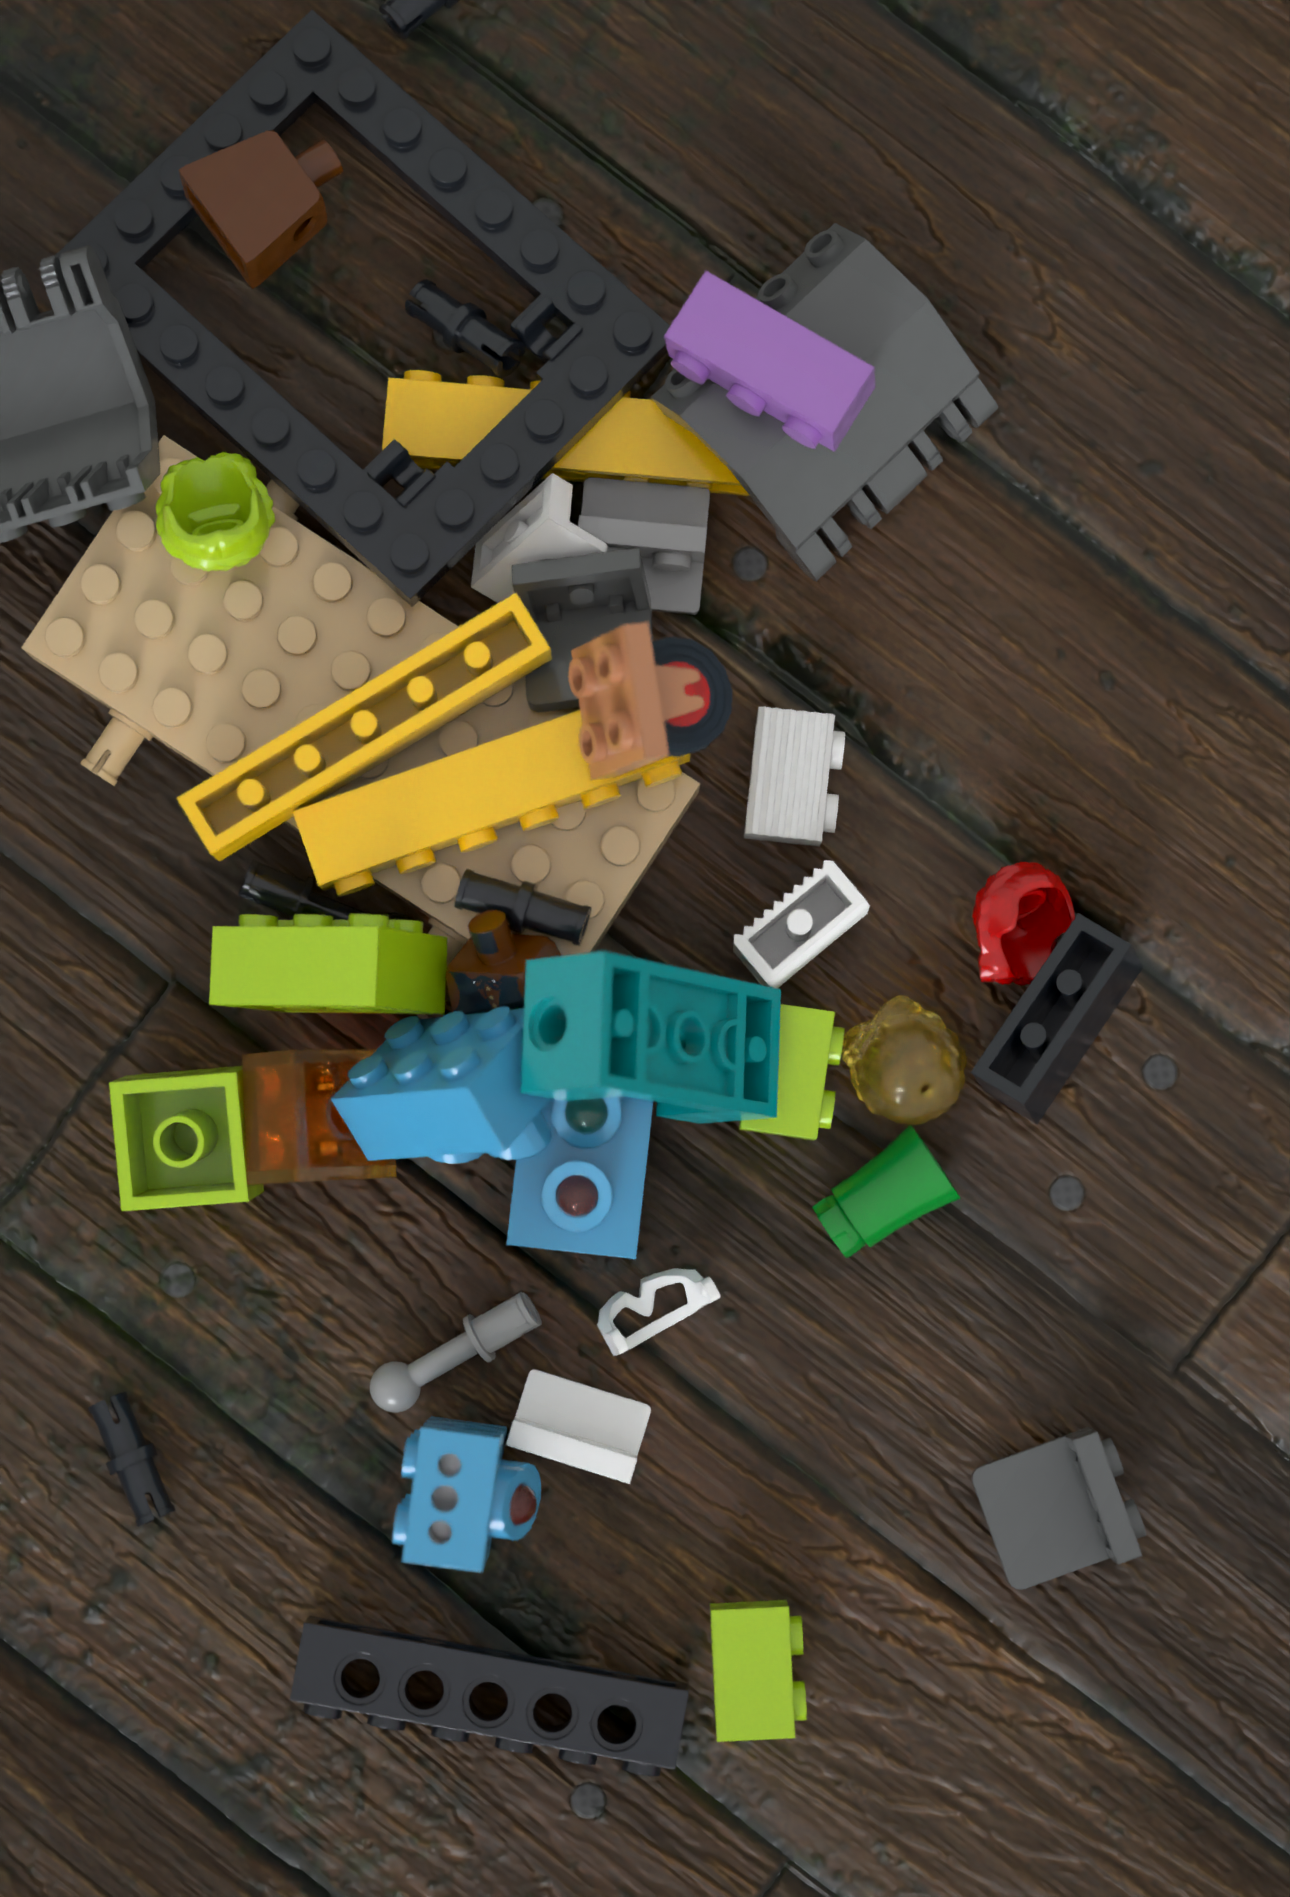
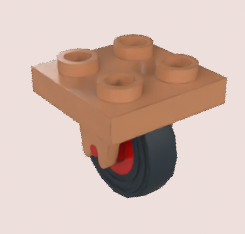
(646, 699)

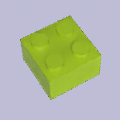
(181, 1139)

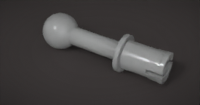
(398, 1385)

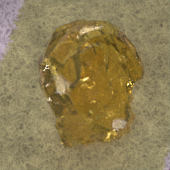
(900, 1055)

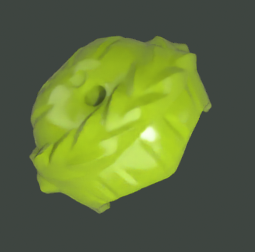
(214, 512)

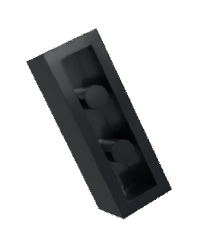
(1057, 1018)

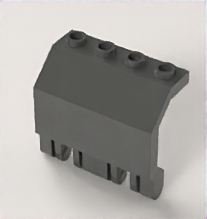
(921, 375)
(71, 399)

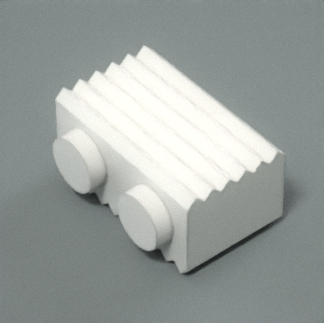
(791, 776)
(800, 925)

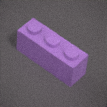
(769, 363)

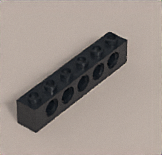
(654, 1701)

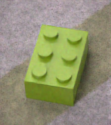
(328, 965)

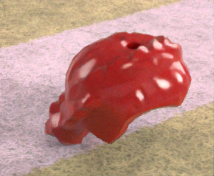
(1019, 921)

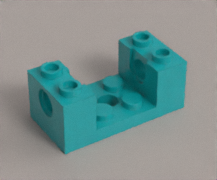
(651, 1034)

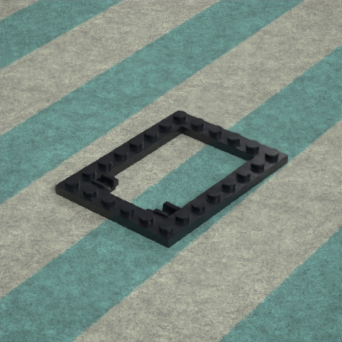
(438, 515)

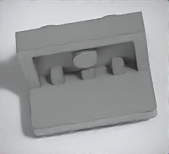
(664, 524)

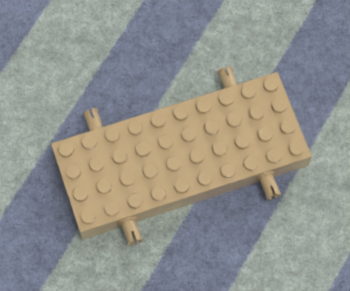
(256, 649)

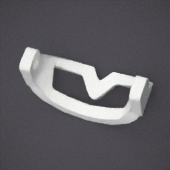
(698, 1292)

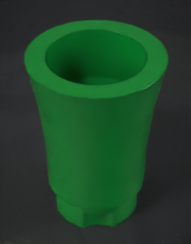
(885, 1194)

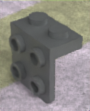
(574, 604)
(1058, 1508)

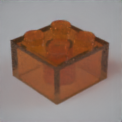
(294, 1125)

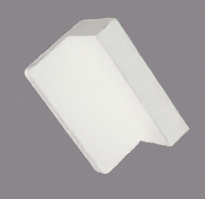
(530, 533)
(579, 1425)

